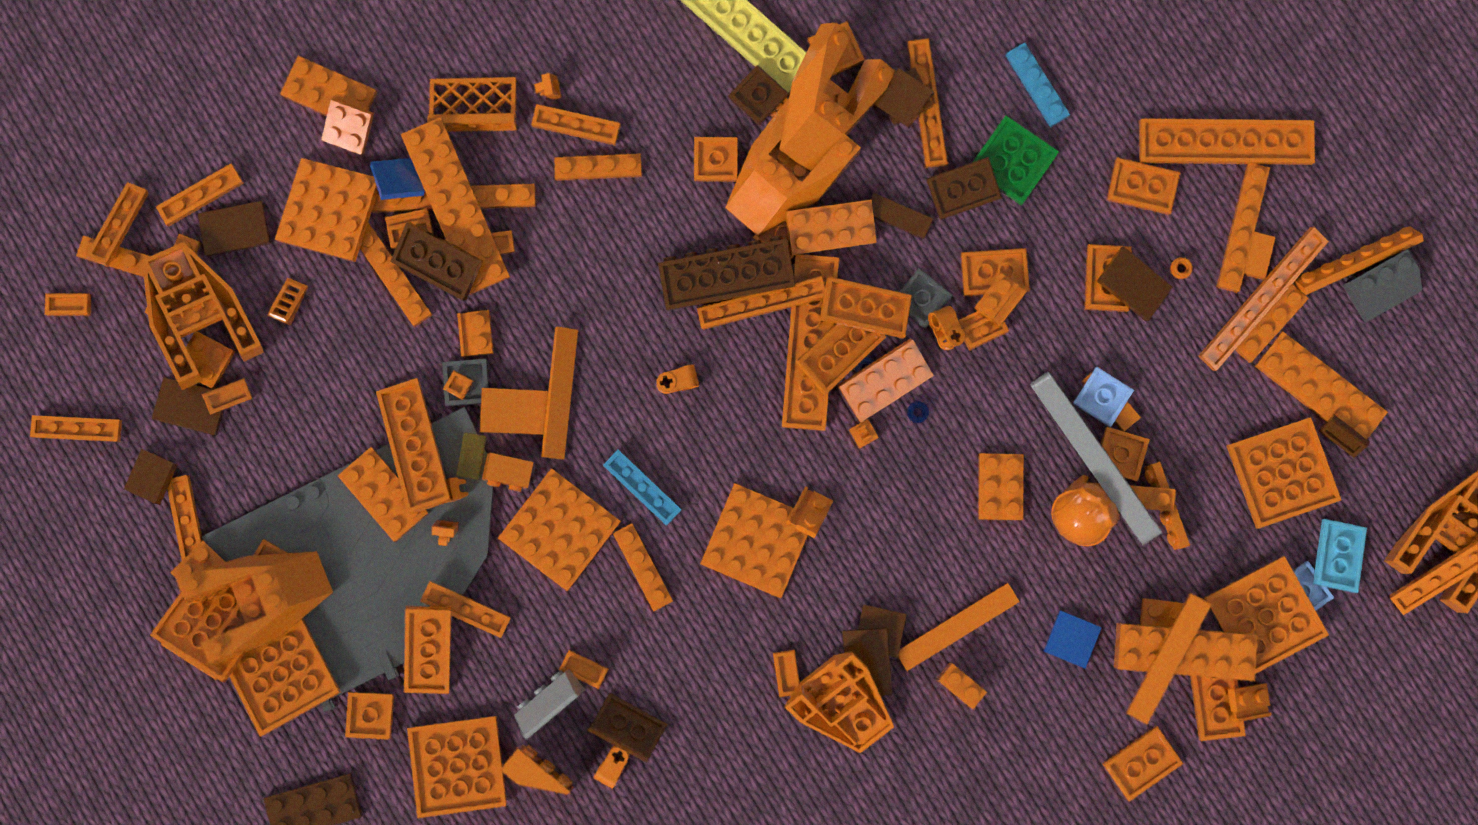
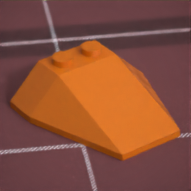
(842, 703)

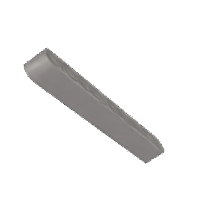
(1096, 458)

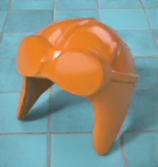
(1084, 513)

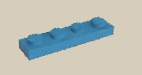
(1037, 85)
(642, 487)

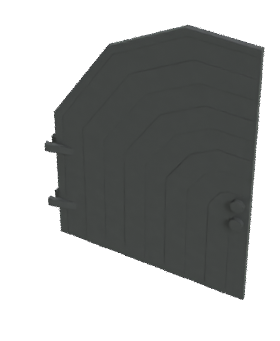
(370, 574)

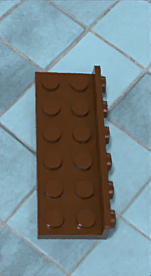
(726, 273)

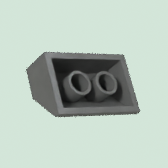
(1385, 286)

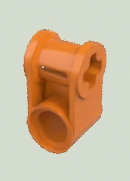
(946, 326)
(682, 379)
(611, 768)

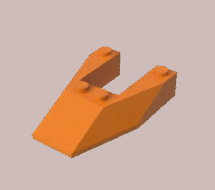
(819, 108)
(776, 183)
(186, 297)
(1455, 525)
(270, 592)

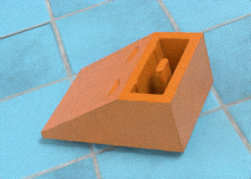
(531, 771)

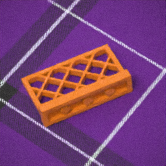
(479, 121)

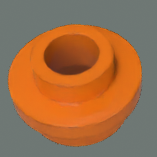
(1187, 268)

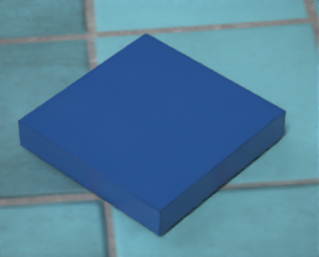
(396, 179)
(1072, 639)

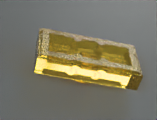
(471, 456)

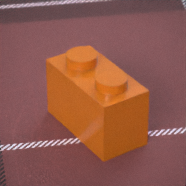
(507, 471)
(961, 685)

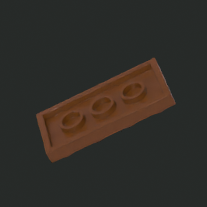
(436, 261)
(315, 804)

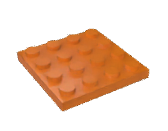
(327, 210)
(1283, 473)
(559, 529)
(755, 541)
(1273, 608)
(191, 623)
(283, 679)
(457, 766)

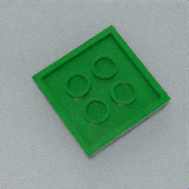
(1017, 159)

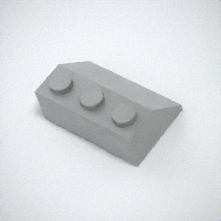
(548, 702)

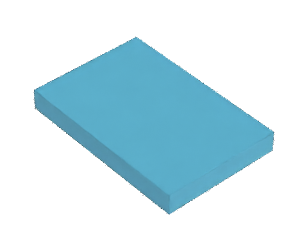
(1340, 556)

